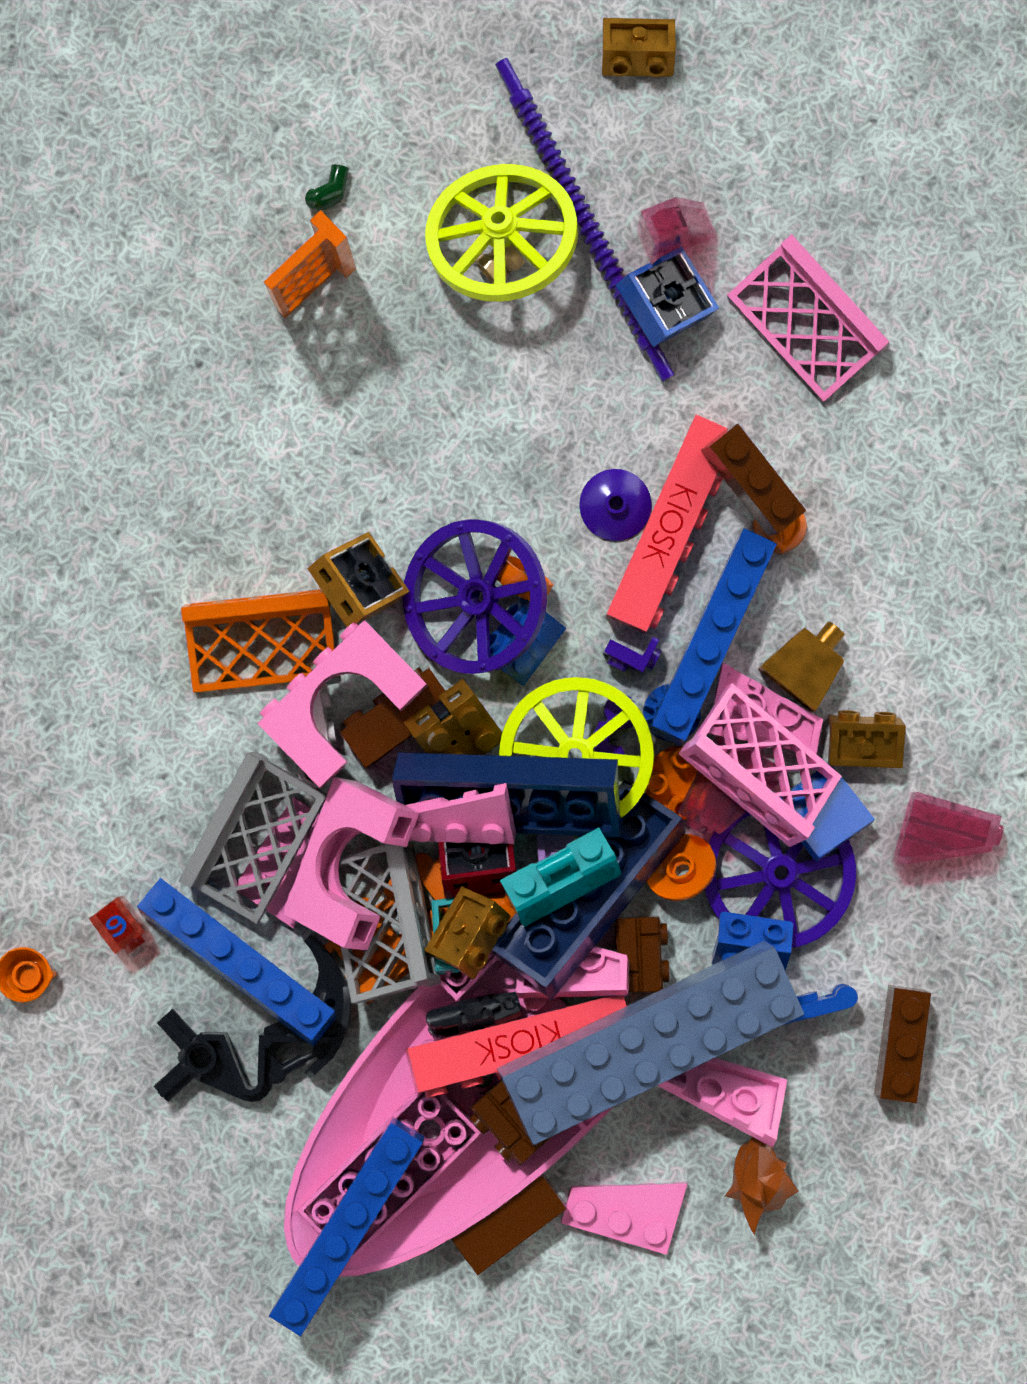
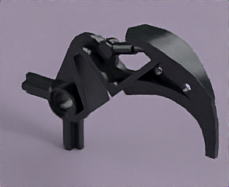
(225, 1070)

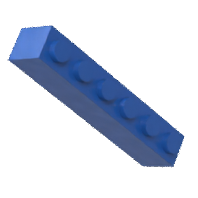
(712, 637)
(237, 962)
(346, 1226)

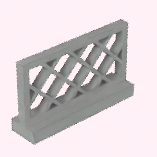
(226, 820)
(412, 920)

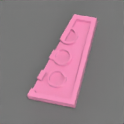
(734, 1095)

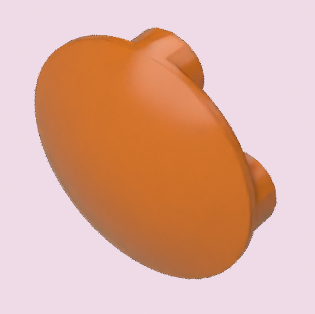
(670, 778)

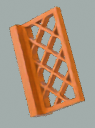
(310, 265)
(246, 611)

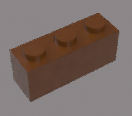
(753, 480)
(382, 727)
(902, 1044)
(510, 1224)

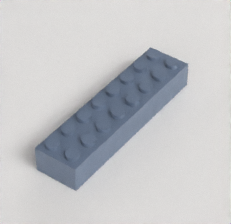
(650, 1041)

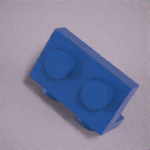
(525, 666)
(742, 931)

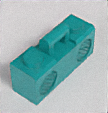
(561, 877)

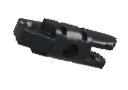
(473, 1014)

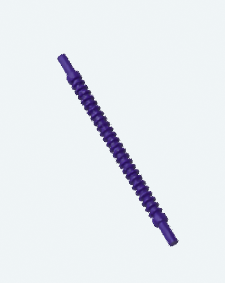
(521, 100)

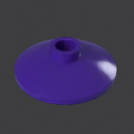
(611, 523)

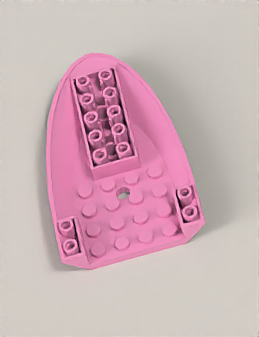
(451, 1177)

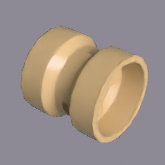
(514, 262)

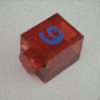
(120, 926)

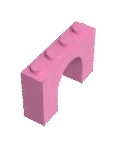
(292, 719)
(317, 892)

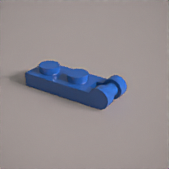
(841, 998)

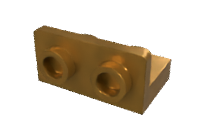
(638, 47)
(866, 740)
(468, 932)

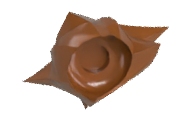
(759, 1181)

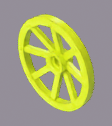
(501, 234)
(586, 746)

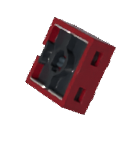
(475, 866)

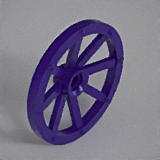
(469, 596)
(768, 865)

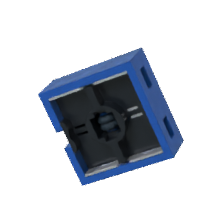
(667, 296)

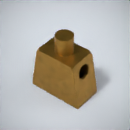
(806, 665)

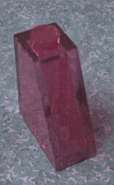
(673, 225)
(709, 806)
(944, 830)

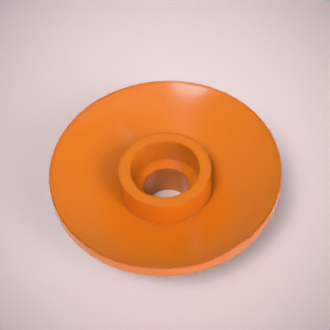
(689, 854)

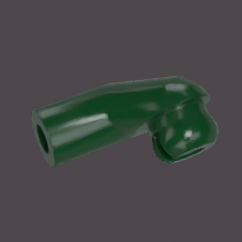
(331, 192)

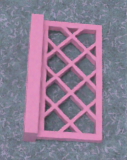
(830, 295)
(751, 790)

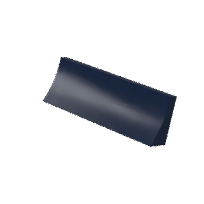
(543, 792)
(559, 942)

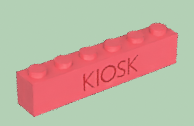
(668, 531)
(480, 1052)

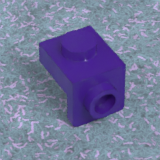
(624, 658)

